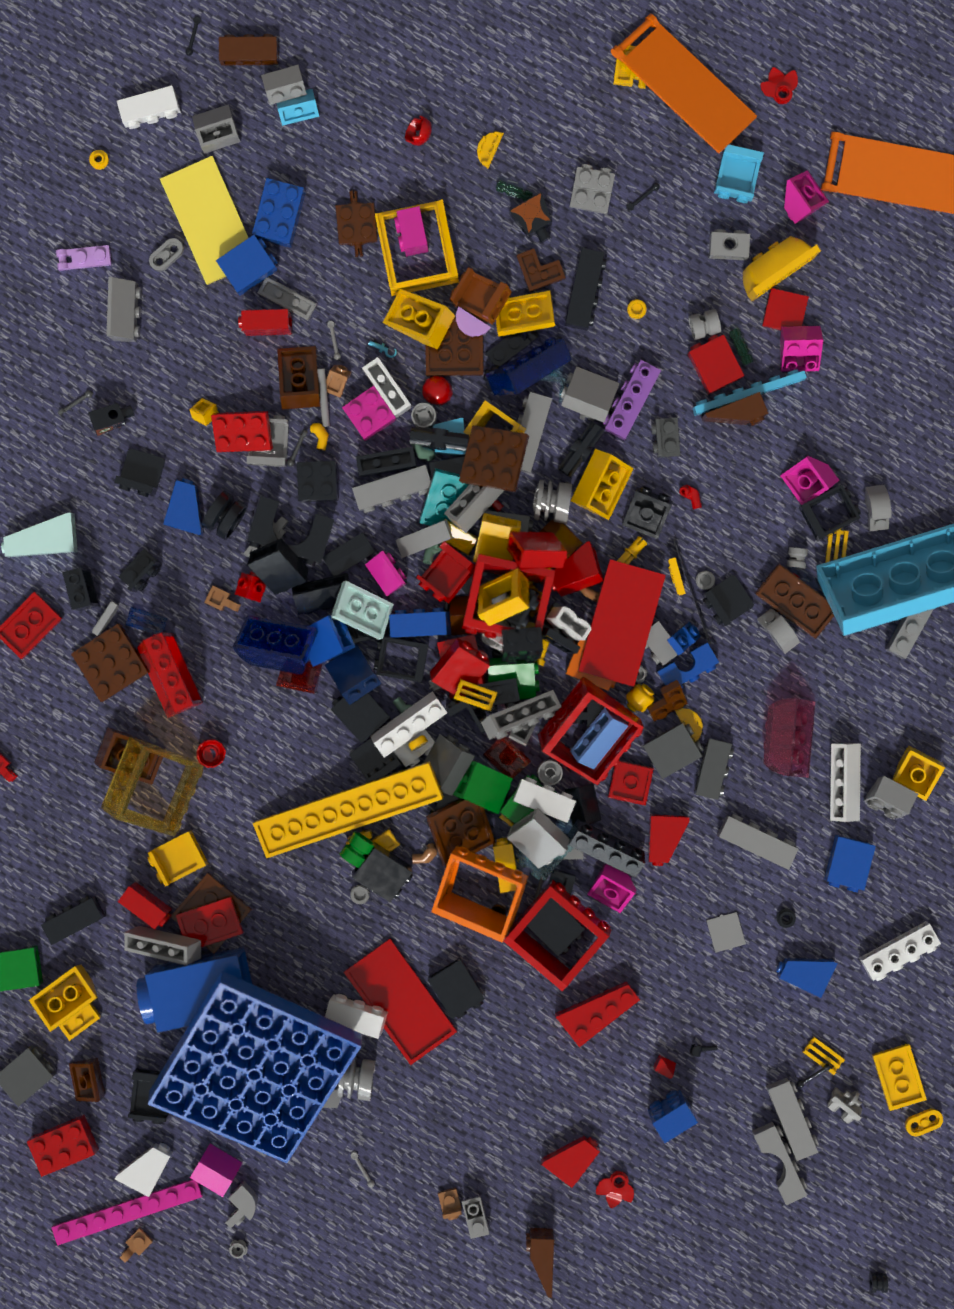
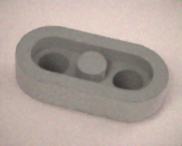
(164, 252)

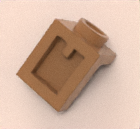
(337, 380)
(450, 1204)

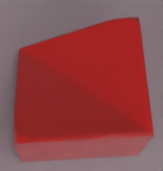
(665, 1066)

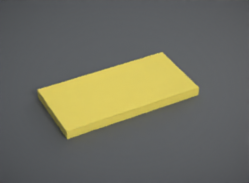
(205, 214)

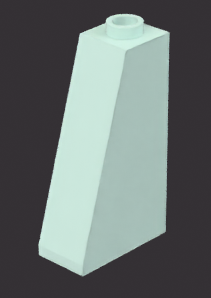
(48, 537)

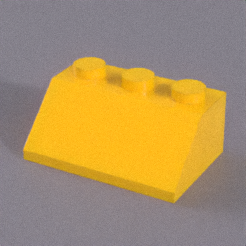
(602, 484)
(64, 997)

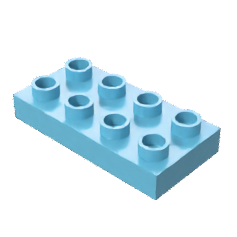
(890, 580)

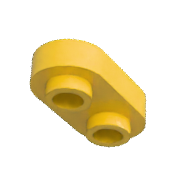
(924, 1125)

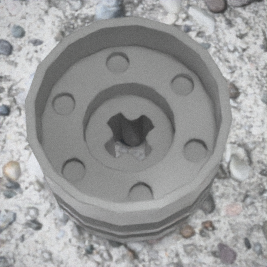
(552, 501)
(358, 1079)

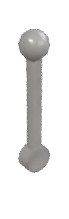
(331, 324)
(354, 1155)

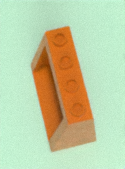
(473, 914)

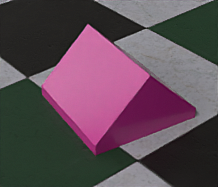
(216, 1170)

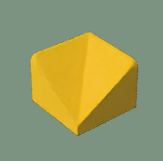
(202, 411)

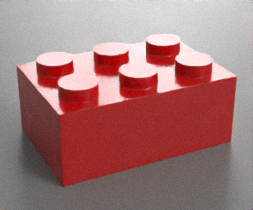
(62, 1145)

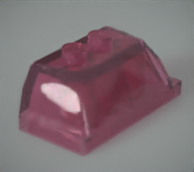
(789, 737)

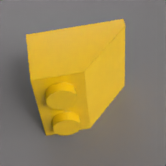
(918, 772)

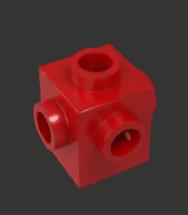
(250, 587)

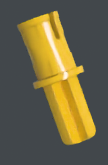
(632, 552)

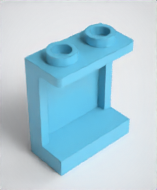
(738, 173)

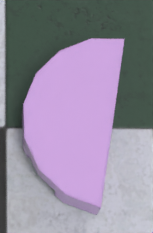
(469, 324)

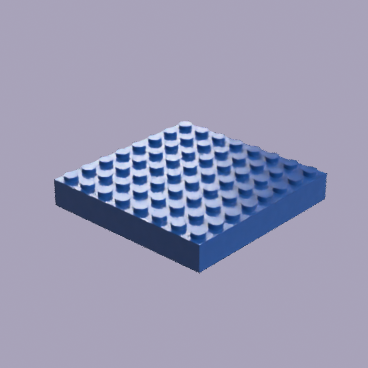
(254, 1067)

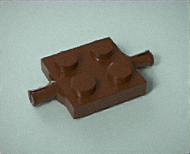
(356, 223)

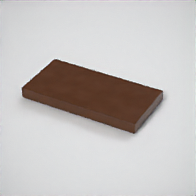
(796, 600)

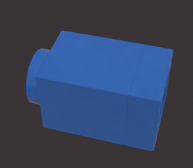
(175, 991)

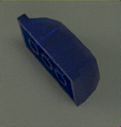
(275, 644)

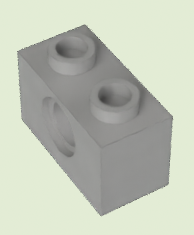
(718, 250)

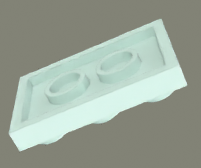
(362, 610)

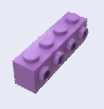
(632, 400)

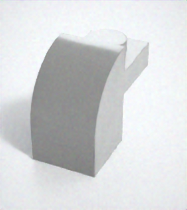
(879, 507)
(779, 630)
(246, 1202)

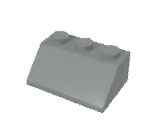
(123, 310)

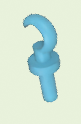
(382, 348)

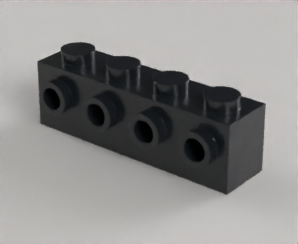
(606, 848)

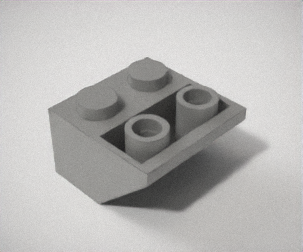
(216, 129)
(890, 798)

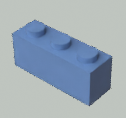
(598, 738)

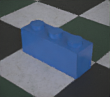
(420, 623)

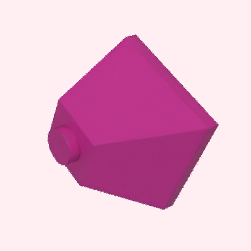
(803, 197)
(809, 479)
(612, 888)

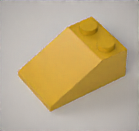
(419, 318)

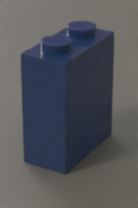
(353, 674)

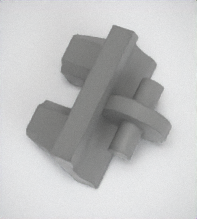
(848, 1102)

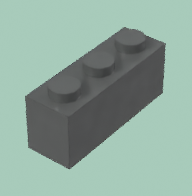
(713, 769)

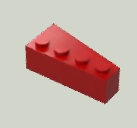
(595, 1013)

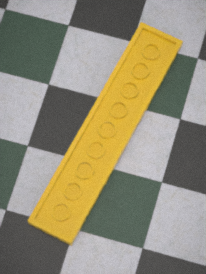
(348, 810)

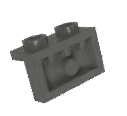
(666, 436)

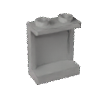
(278, 455)

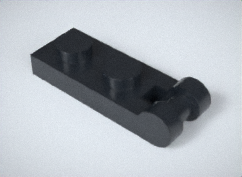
(510, 347)

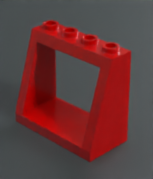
(502, 567)
(169, 674)
(565, 716)
(537, 955)

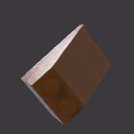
(298, 377)
(744, 411)
(112, 750)
(541, 1248)

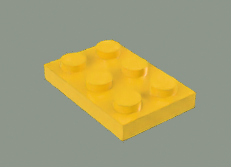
(526, 314)
(899, 1077)

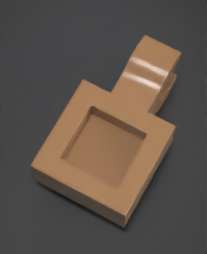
(219, 599)
(137, 1243)

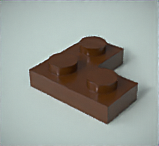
(537, 275)
(673, 700)

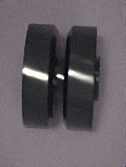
(224, 515)

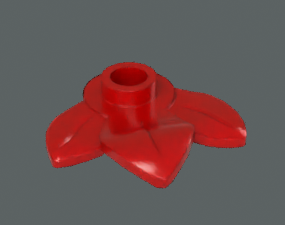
(778, 83)
(614, 1191)

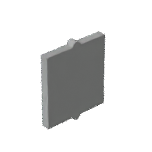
(725, 932)

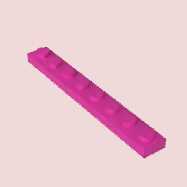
(126, 1211)

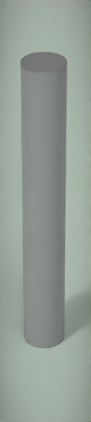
(323, 397)

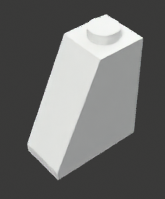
(146, 1169)

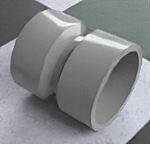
(704, 324)
(424, 416)
(549, 772)

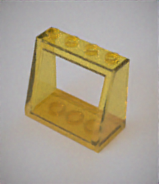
(127, 777)

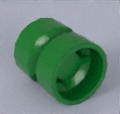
(357, 848)

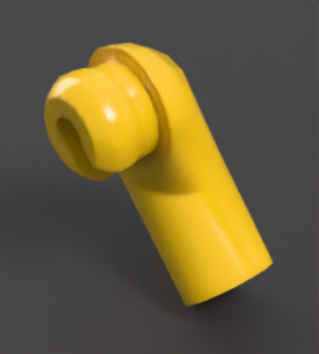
(322, 435)

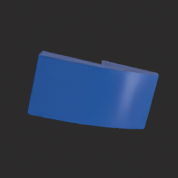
(684, 638)

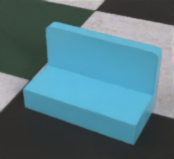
(298, 108)

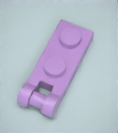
(84, 257)

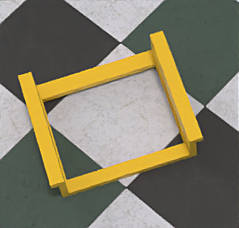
(425, 282)

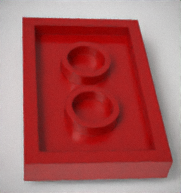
(242, 431)
(28, 625)
(211, 922)

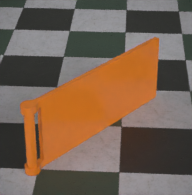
(685, 85)
(892, 173)

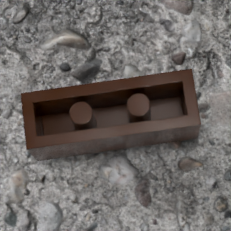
(248, 50)

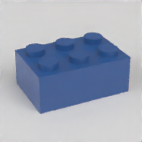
(279, 212)
(672, 1115)

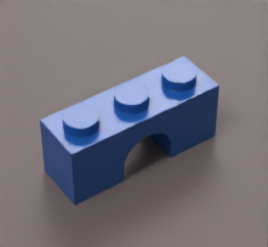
(703, 660)

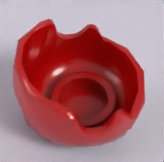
(425, 128)
(437, 390)
(205, 756)

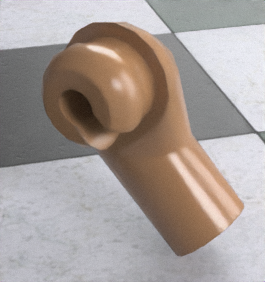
(591, 594)
(427, 856)

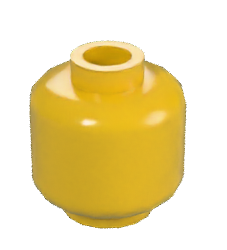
(640, 698)

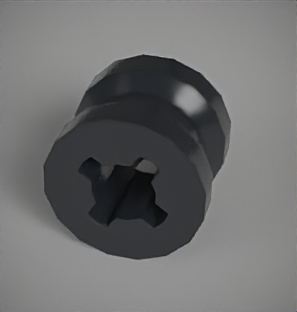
(878, 1282)

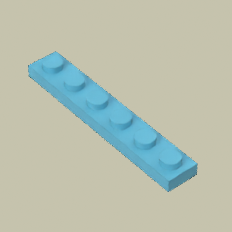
(773, 384)

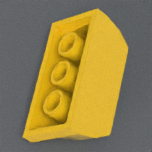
(776, 265)

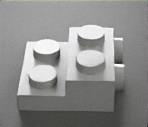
(592, 189)

